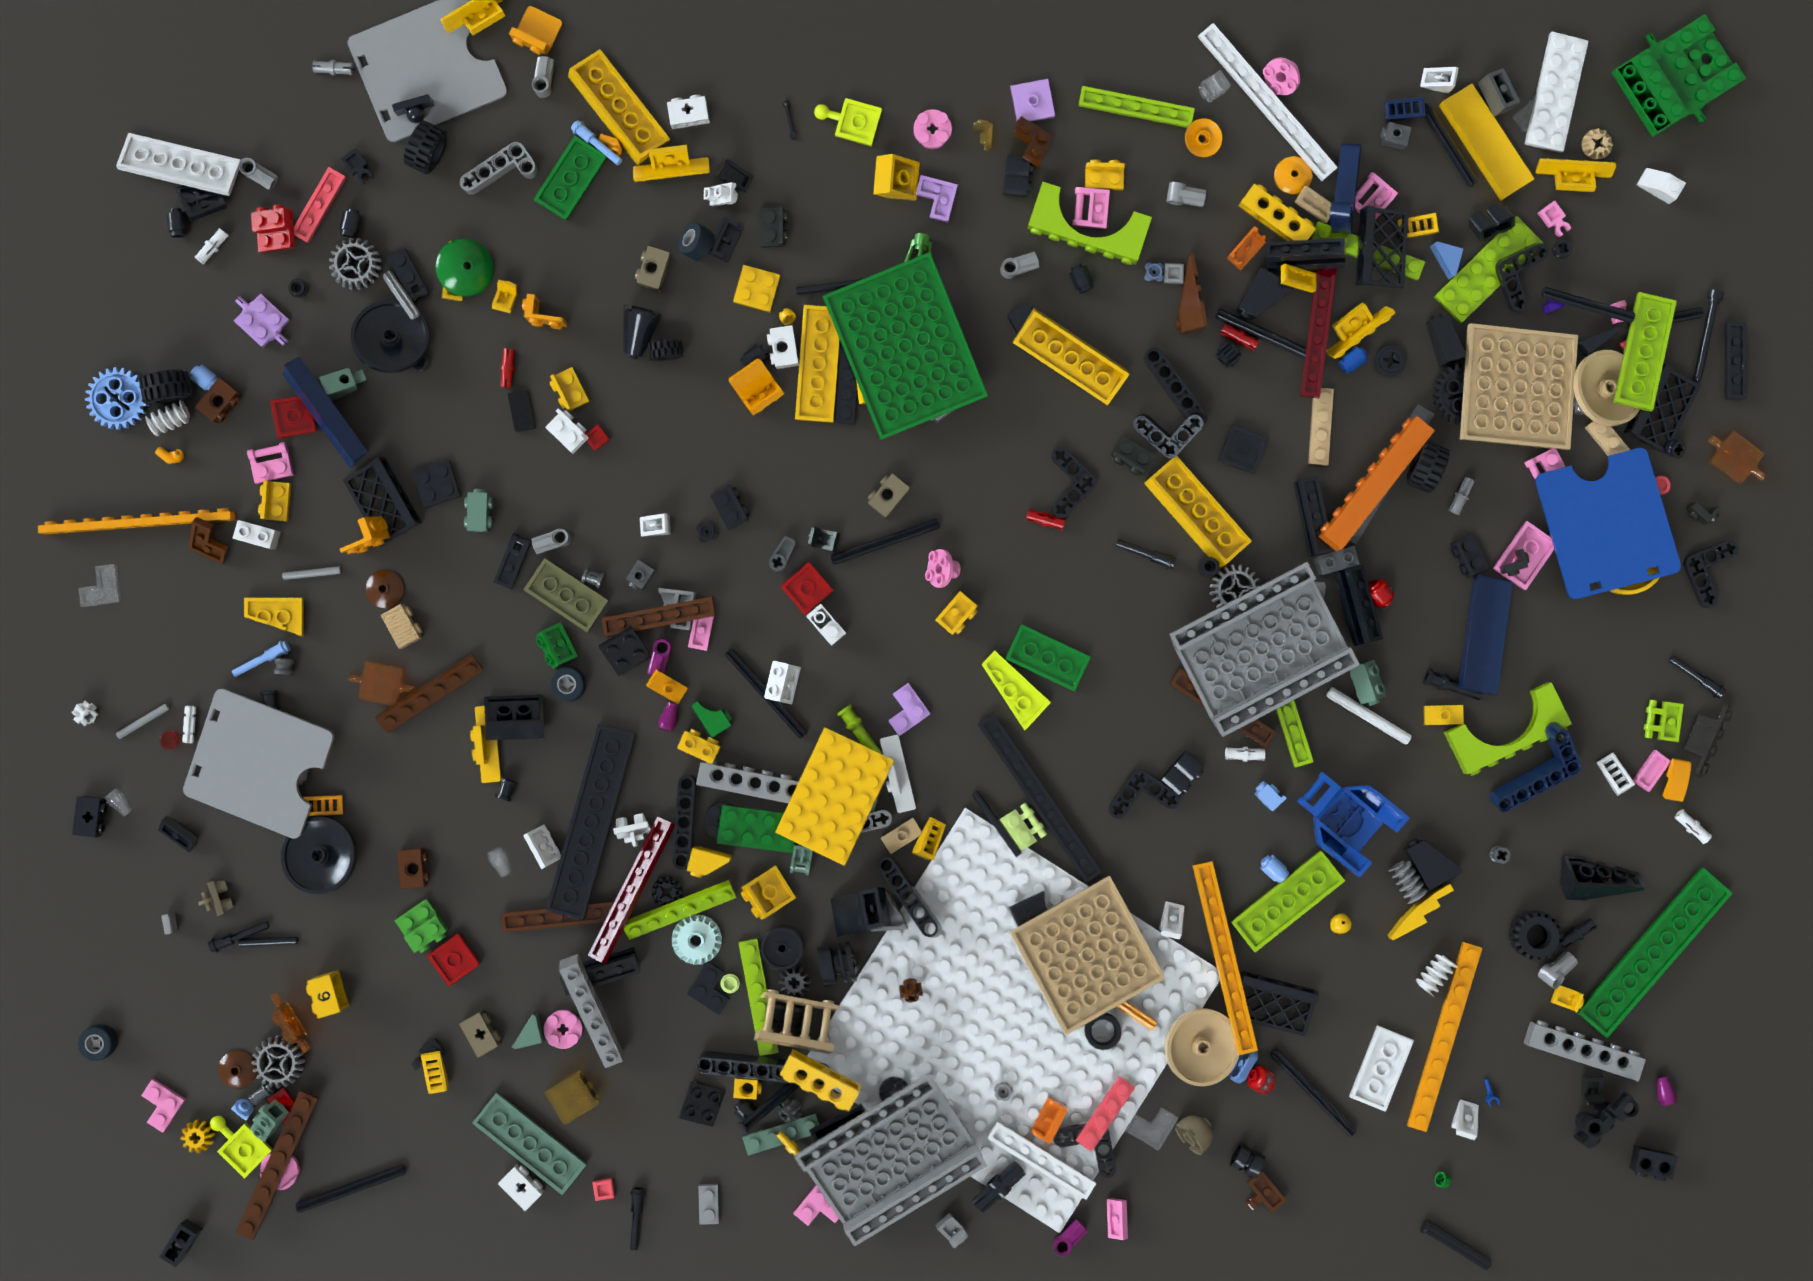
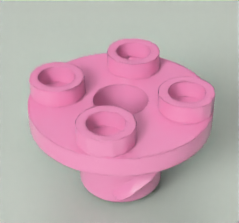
(1282, 76)
(941, 568)

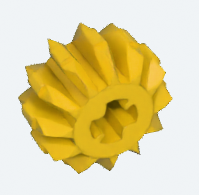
(194, 1142)

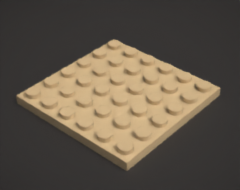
(1518, 387)
(1087, 955)

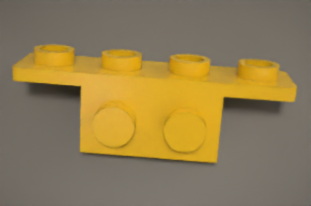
(474, 15)
(669, 163)
(1575, 174)
(1356, 326)
(485, 751)

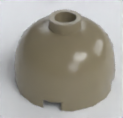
(1196, 1133)

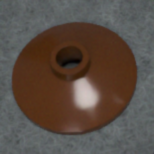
(394, 589)
(240, 1060)

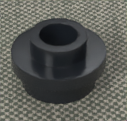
(292, 288)

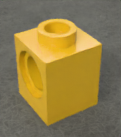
(739, 1092)

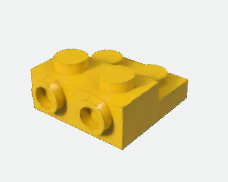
(767, 893)

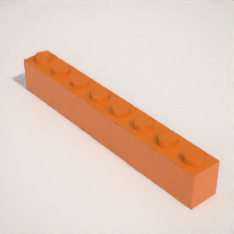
(1376, 483)

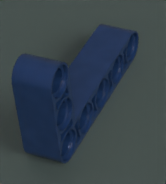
(1343, 208)
(1543, 777)

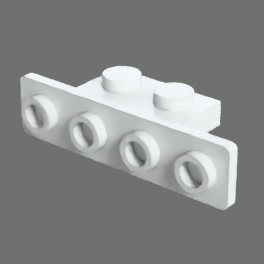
(898, 776)

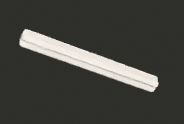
(1368, 715)

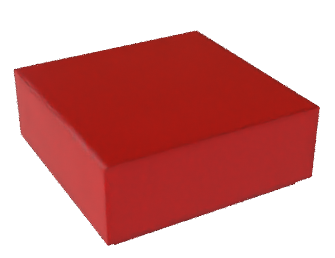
(597, 437)

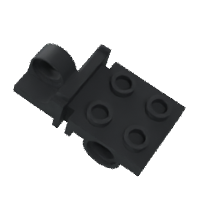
(1595, 1126)

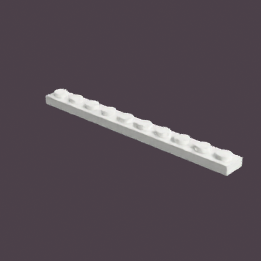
(1267, 102)

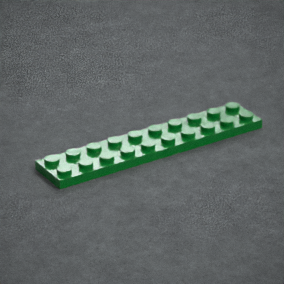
(1654, 952)

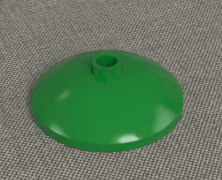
(451, 269)

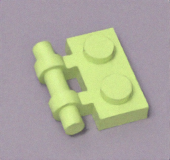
(1018, 829)

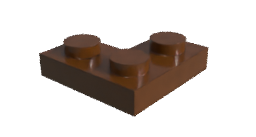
(1037, 140)
(201, 541)

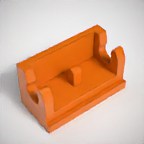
(1247, 248)
(1049, 1120)

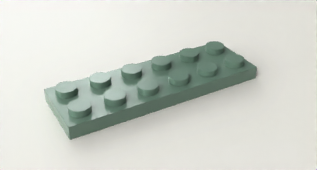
(529, 1143)

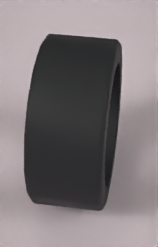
(1103, 1045)

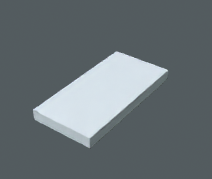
(1381, 1068)

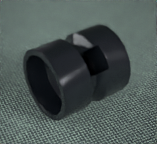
(1250, 1162)

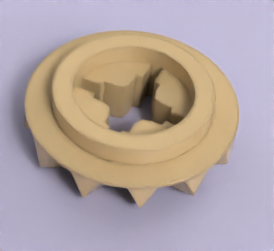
(1588, 144)

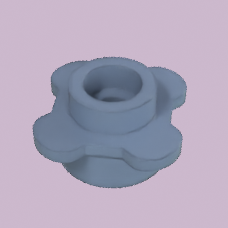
(1153, 267)

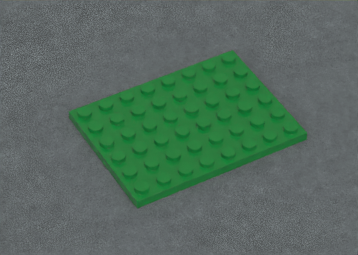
(905, 346)

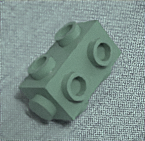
(478, 511)
(1368, 683)
(268, 1120)

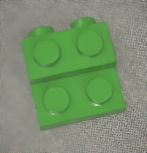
(422, 926)

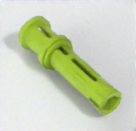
(854, 724)

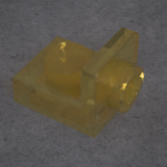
(985, 138)

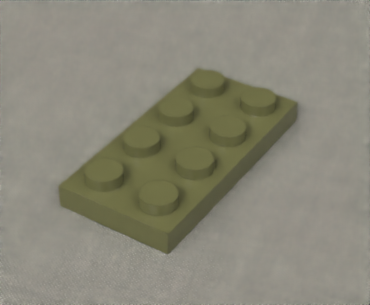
(566, 595)

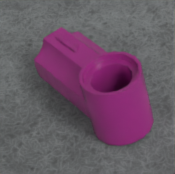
(659, 659)
(1071, 1236)

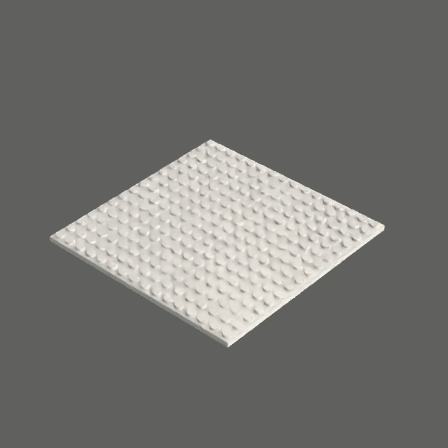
(989, 1020)

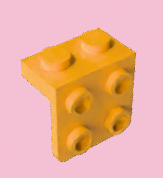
(536, 31)
(531, 308)
(756, 386)
(374, 532)

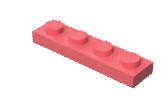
(318, 204)
(1105, 1113)

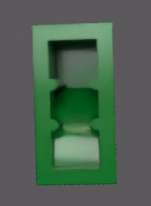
(713, 721)

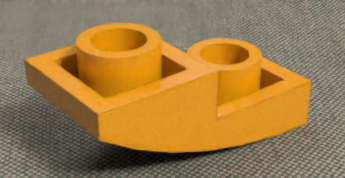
(1678, 780)

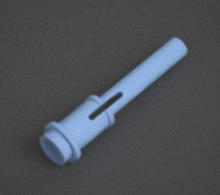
(580, 129)
(270, 654)

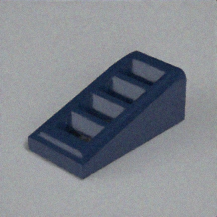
(1390, 103)

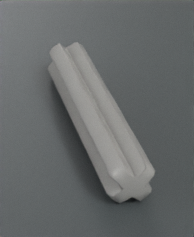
(401, 295)

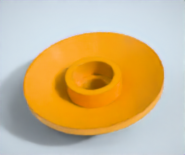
(1211, 134)
(1288, 183)

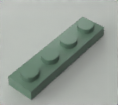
(767, 1139)

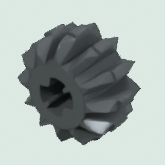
(799, 977)

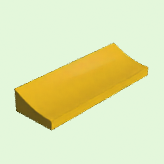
(617, 106)
(1486, 142)
(1071, 356)
(1197, 511)

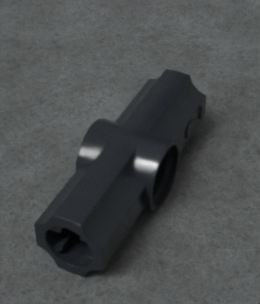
(999, 1186)

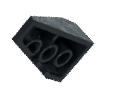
(1590, 880)

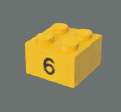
(327, 994)

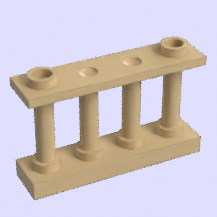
(785, 1037)

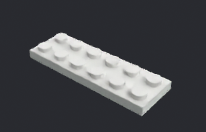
(1556, 92)
(178, 164)

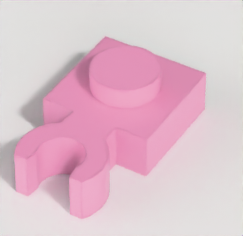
(1552, 216)

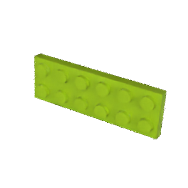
(1478, 277)
(1645, 352)
(1287, 901)

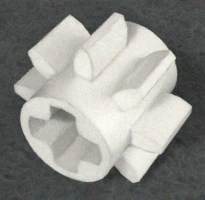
(85, 713)

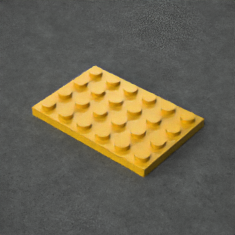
(834, 796)

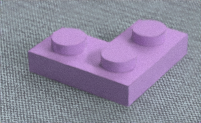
(942, 194)
(913, 711)

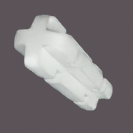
(189, 724)

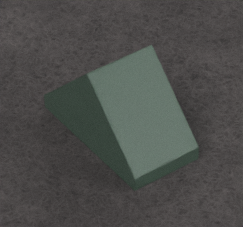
(531, 1033)

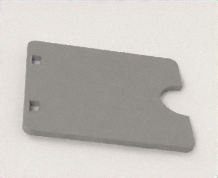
(419, 58)
(255, 762)

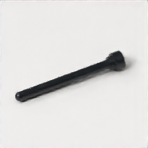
(1714, 297)

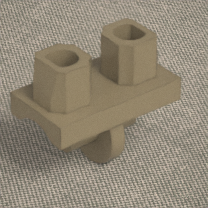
(214, 889)

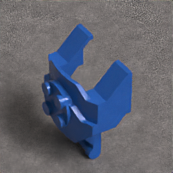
(1348, 819)

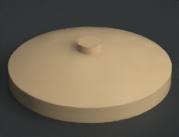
(1596, 387)
(1201, 1047)

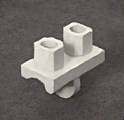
(721, 194)
(633, 832)

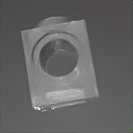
(1214, 86)

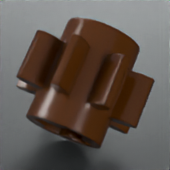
(910, 990)

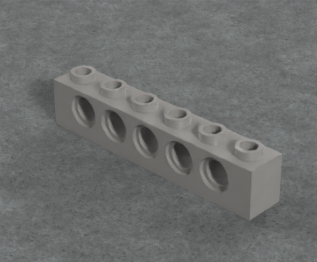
(706, 779)
(591, 1010)
(1630, 1069)

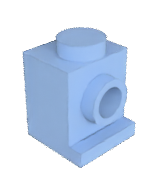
(1269, 795)

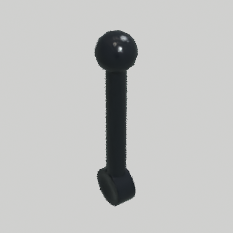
(793, 135)

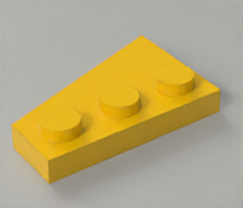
(277, 612)

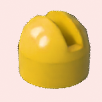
(783, 316)

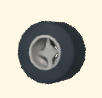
(696, 241)
(563, 688)
(90, 1045)

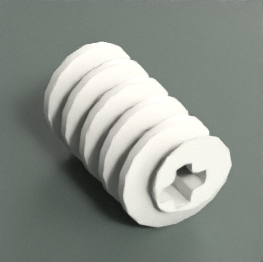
(168, 419)
(1435, 974)

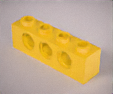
(1266, 215)
(831, 1078)

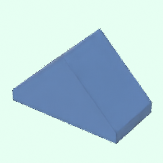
(1448, 257)

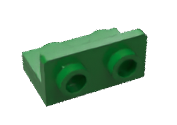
(556, 645)

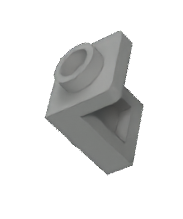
(952, 1230)

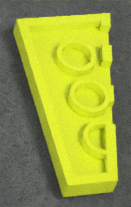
(1018, 693)

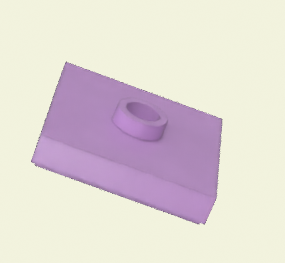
(1033, 100)

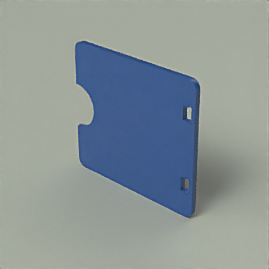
(1608, 526)

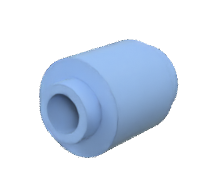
(203, 377)
(1274, 868)

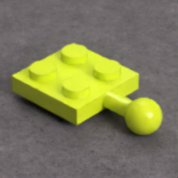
(856, 121)
(242, 1149)

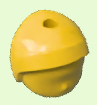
(1340, 923)

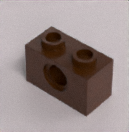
(208, 403)
(407, 877)

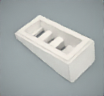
(1621, 770)

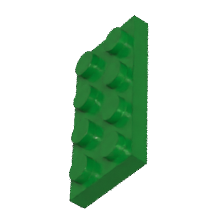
(570, 178)
(1047, 657)
(752, 829)

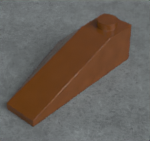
(1191, 311)

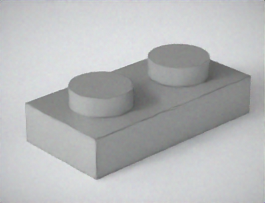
(708, 1204)

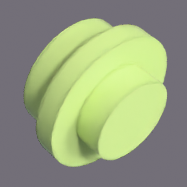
(730, 983)

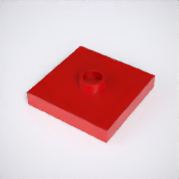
(291, 417)
(807, 588)
(453, 959)

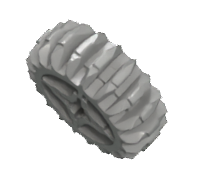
(347, 267)
(1234, 581)
(283, 1067)

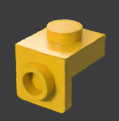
(505, 296)
(1568, 998)

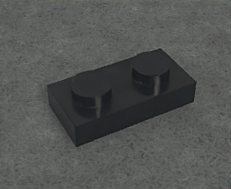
(177, 833)

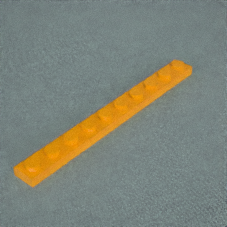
(128, 521)
(1225, 958)
(1444, 1036)

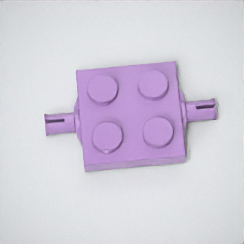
(261, 320)

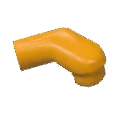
(170, 457)

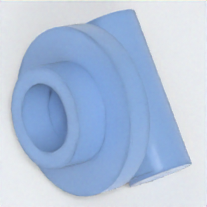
(243, 1108)

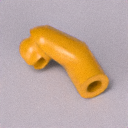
(612, 143)

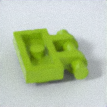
(1669, 723)

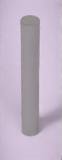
(311, 573)
(142, 721)

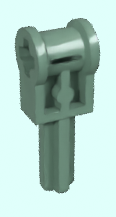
(801, 856)

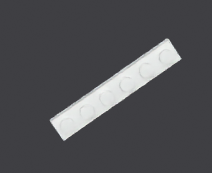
(1041, 1160)

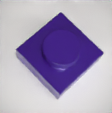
(1551, 306)

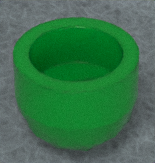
(1438, 1180)

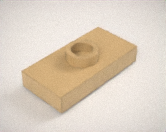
(1314, 204)
(901, 835)

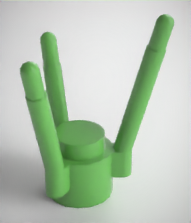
(921, 243)

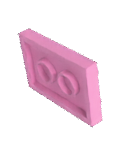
(1538, 547)

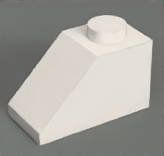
(1661, 184)

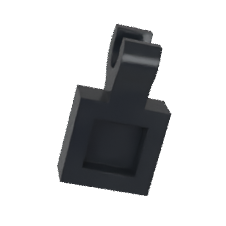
(432, 1046)

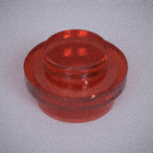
(169, 740)

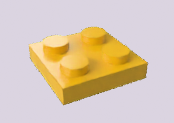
(756, 288)

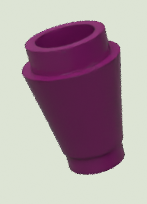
(668, 718)
(1665, 1091)

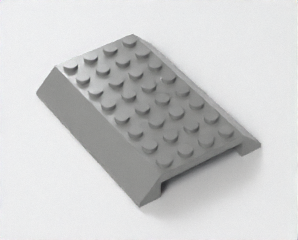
(1263, 650)
(892, 1159)

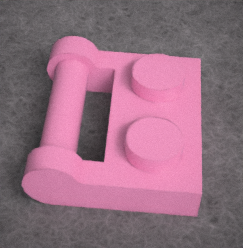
(1380, 198)
(1097, 208)
(1548, 460)
(270, 469)

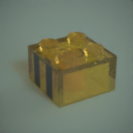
(572, 1097)

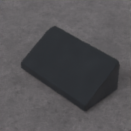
(521, 411)

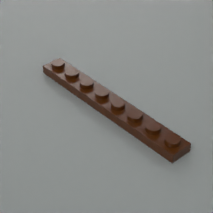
(277, 1165)

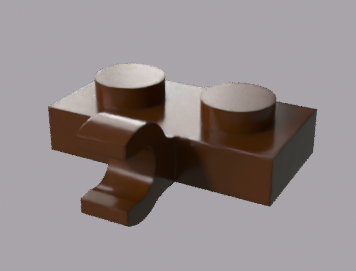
(1265, 1193)

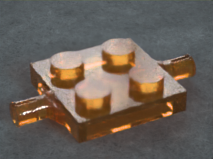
(1736, 457)
(381, 683)
(289, 1023)

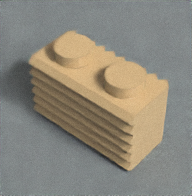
(401, 626)

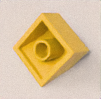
(896, 177)
(706, 860)

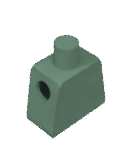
(333, 383)

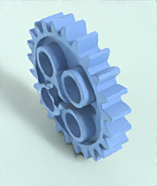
(106, 412)

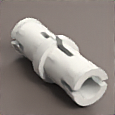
(211, 246)
(1244, 754)
(1693, 826)

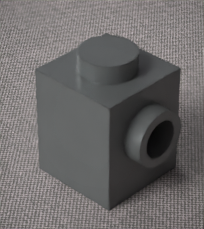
(1395, 135)
(640, 575)

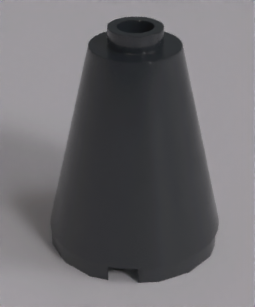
(638, 329)

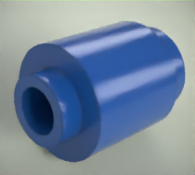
(1353, 359)

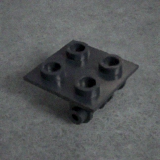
(701, 1103)

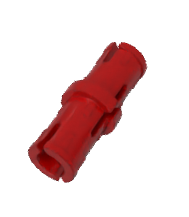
(1239, 337)
(507, 368)
(1045, 519)

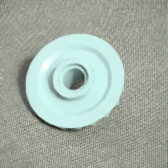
(706, 930)

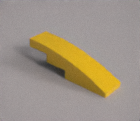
(1415, 915)

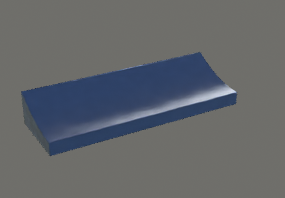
(324, 411)
(1485, 635)

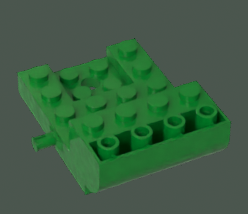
(1672, 79)

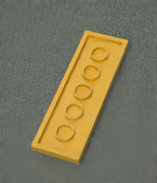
(817, 366)

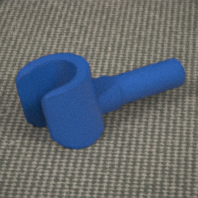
(1490, 1096)

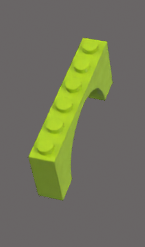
(1122, 245)
(1475, 754)

